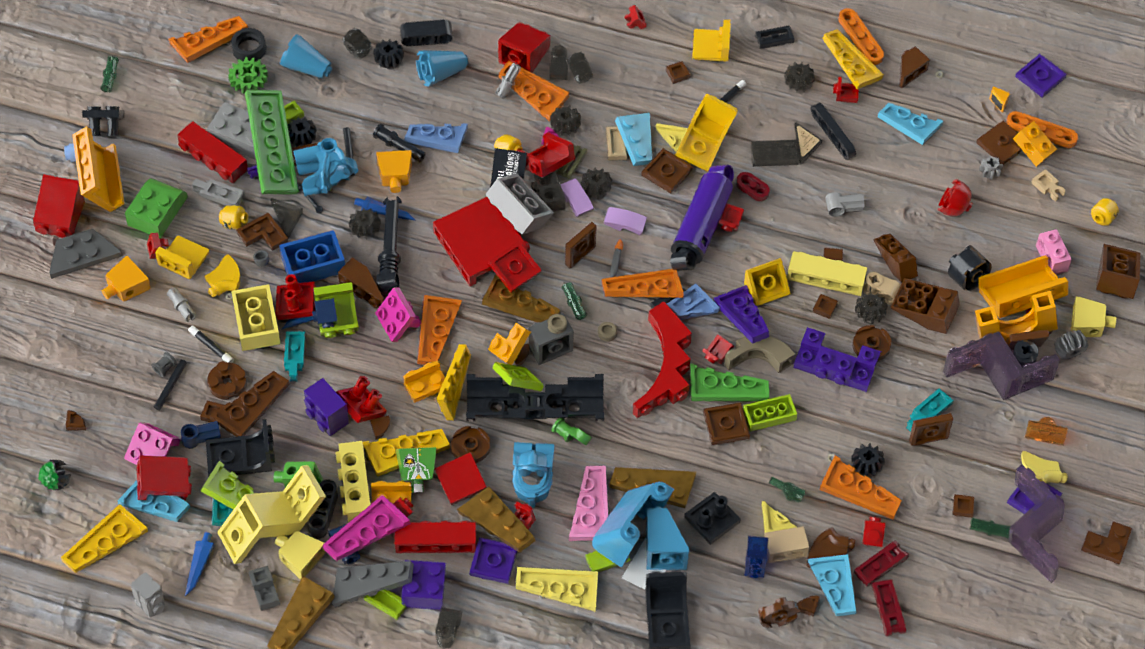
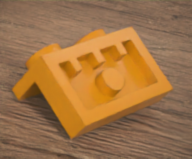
(424, 381)
(391, 490)

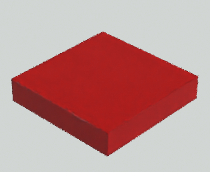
(514, 267)
(460, 478)

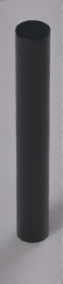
(348, 144)
(170, 384)

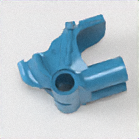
(327, 162)
(531, 458)

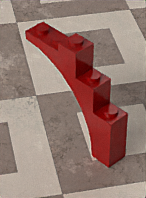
(669, 384)

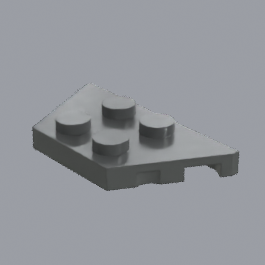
(80, 252)

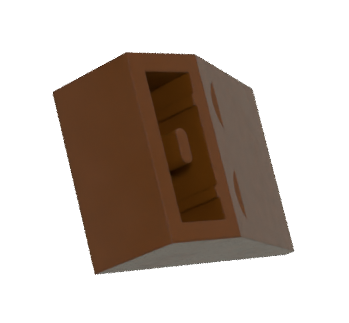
(927, 304)

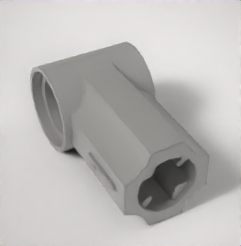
(839, 203)

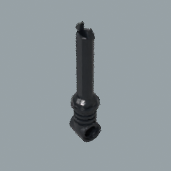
(389, 258)

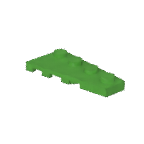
(719, 386)

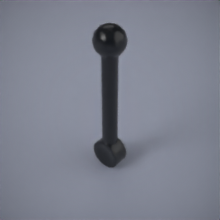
(319, 209)

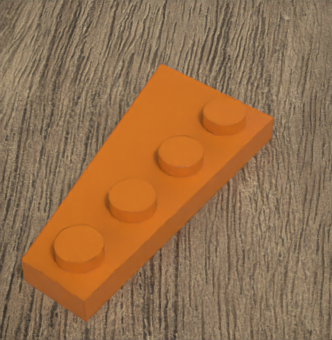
(199, 43)
(537, 91)
(649, 284)
(436, 324)
(851, 486)

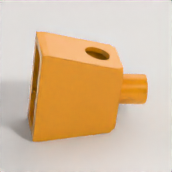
(394, 168)
(125, 281)

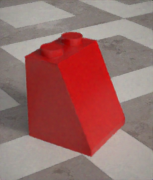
(523, 46)
(58, 206)

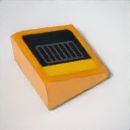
(999, 98)

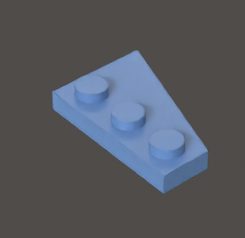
(443, 138)

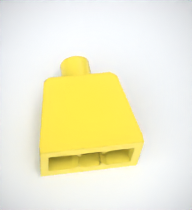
(1090, 317)
(300, 552)

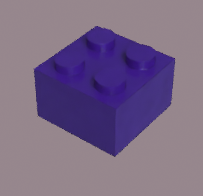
(326, 407)
(426, 587)

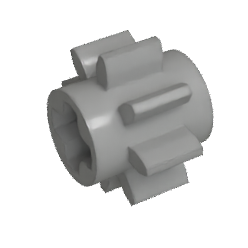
(991, 167)

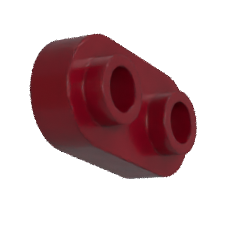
(753, 186)

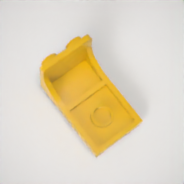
(706, 132)

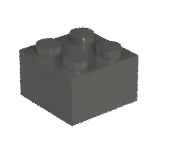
(547, 345)

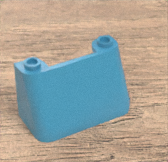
(617, 534)

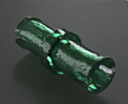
(109, 74)
(574, 301)
(989, 527)

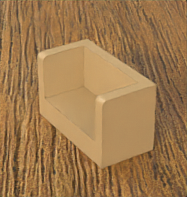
(787, 544)

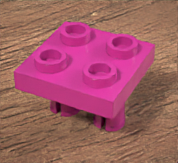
(397, 315)

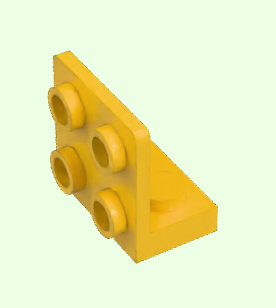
(712, 43)
(182, 257)

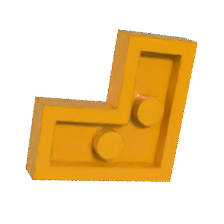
(509, 347)

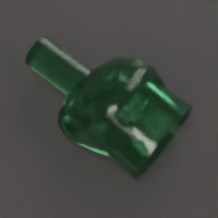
(790, 490)

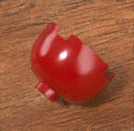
(956, 199)

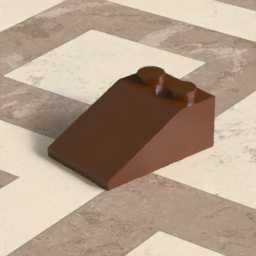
(1118, 271)

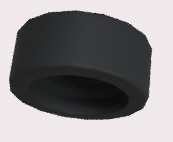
(248, 34)

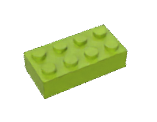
(770, 412)

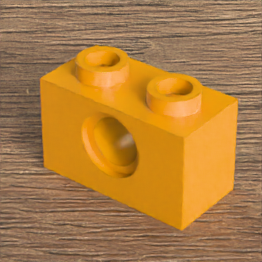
(1035, 143)

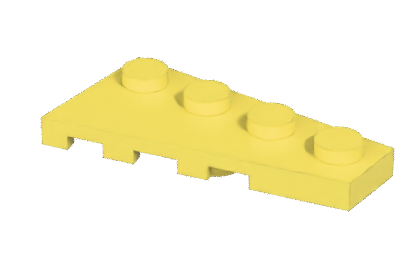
(566, 586)

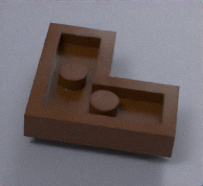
(265, 228)
(1110, 547)

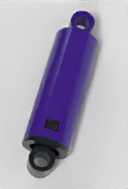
(702, 218)

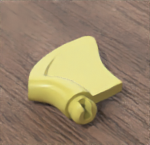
(1044, 469)

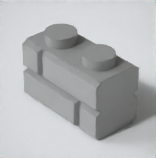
(148, 595)

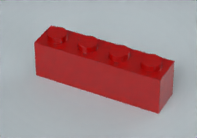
(212, 152)
(436, 537)

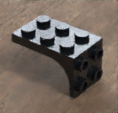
(243, 453)
(667, 610)

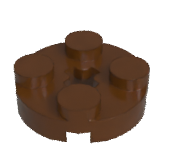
(870, 333)
(222, 371)
(472, 435)
(780, 612)

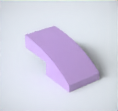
(576, 197)
(621, 218)

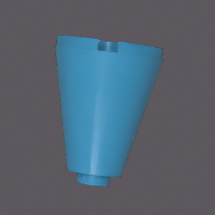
(305, 58)
(439, 65)

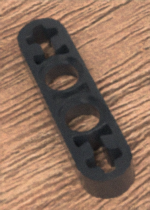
(833, 131)

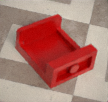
(551, 156)
(163, 476)

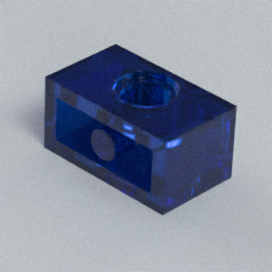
(756, 557)

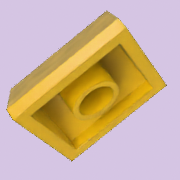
(767, 282)

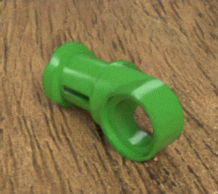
(569, 432)

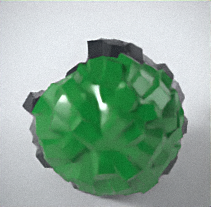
(53, 475)

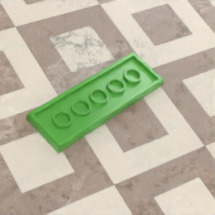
(271, 142)

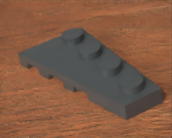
(369, 579)

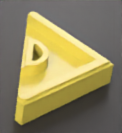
(672, 134)
(773, 519)

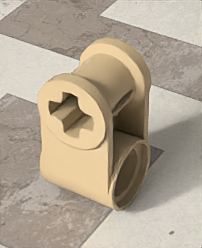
(884, 286)

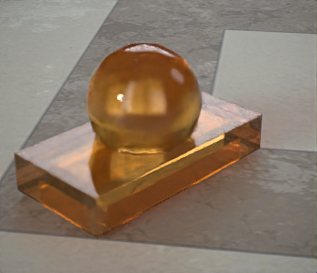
(1046, 431)

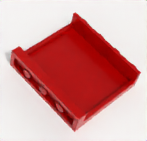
(475, 237)

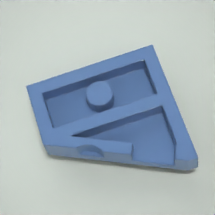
(694, 304)

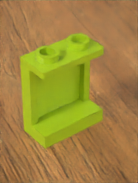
(344, 307)

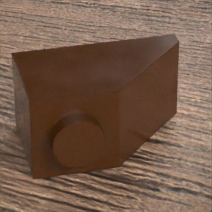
(912, 65)

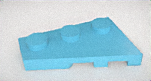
(915, 126)
(636, 136)
(159, 505)
(836, 582)

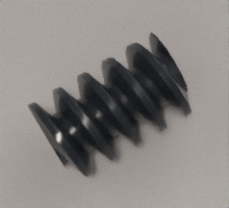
(1025, 352)

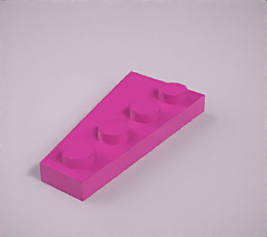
(366, 528)

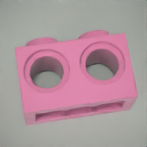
(1052, 246)

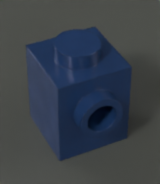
(325, 313)

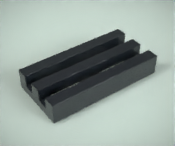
(775, 39)

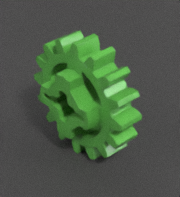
(248, 75)

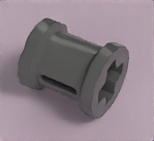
(164, 364)

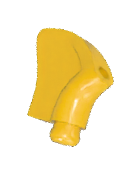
(224, 277)

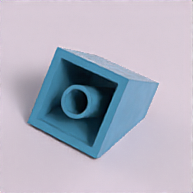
(664, 542)

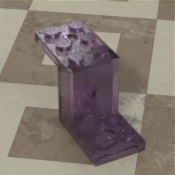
(1001, 365)
(1036, 523)

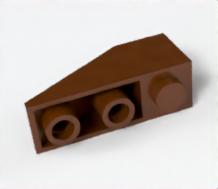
(897, 257)
(362, 282)

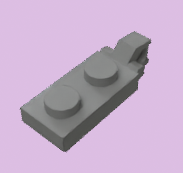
(218, 192)

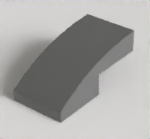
(264, 588)

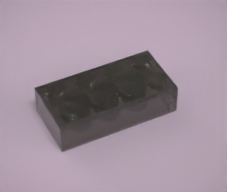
(774, 153)

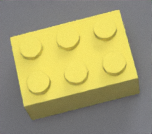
(255, 317)

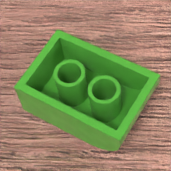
(155, 207)

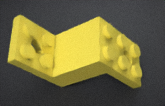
(271, 514)

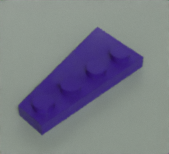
(743, 313)

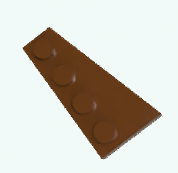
(246, 410)

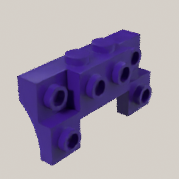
(834, 364)

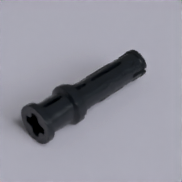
(391, 139)

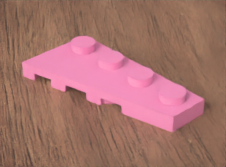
(591, 505)

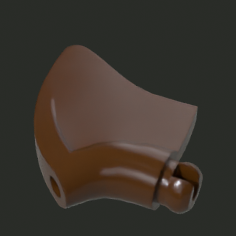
(830, 544)

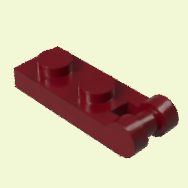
(880, 563)
(888, 607)

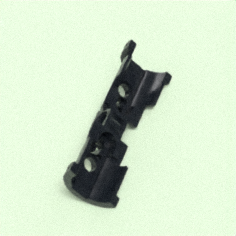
(580, 391)

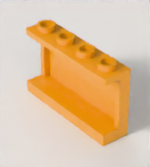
(98, 171)
(1013, 287)

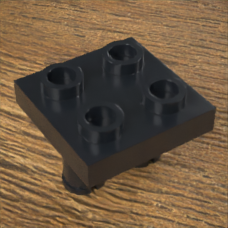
(111, 114)
(712, 517)

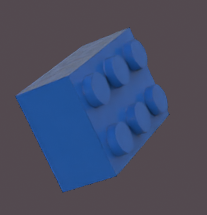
(313, 257)

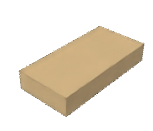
(615, 144)

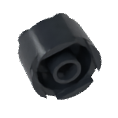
(968, 267)

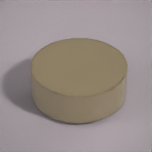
(557, 323)
(607, 331)

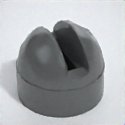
(261, 258)

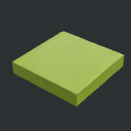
(518, 376)

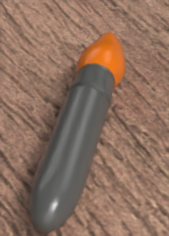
(616, 258)

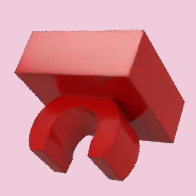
(636, 17)
(154, 243)

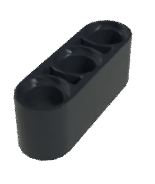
(426, 32)
(324, 517)

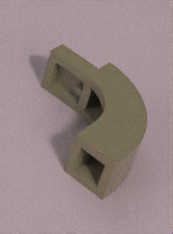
(768, 349)

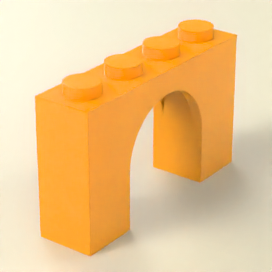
(1041, 317)

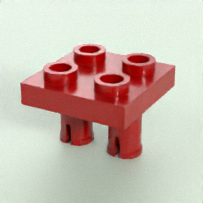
(294, 299)
(361, 402)

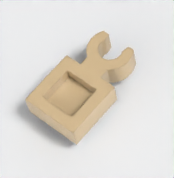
(1048, 183)

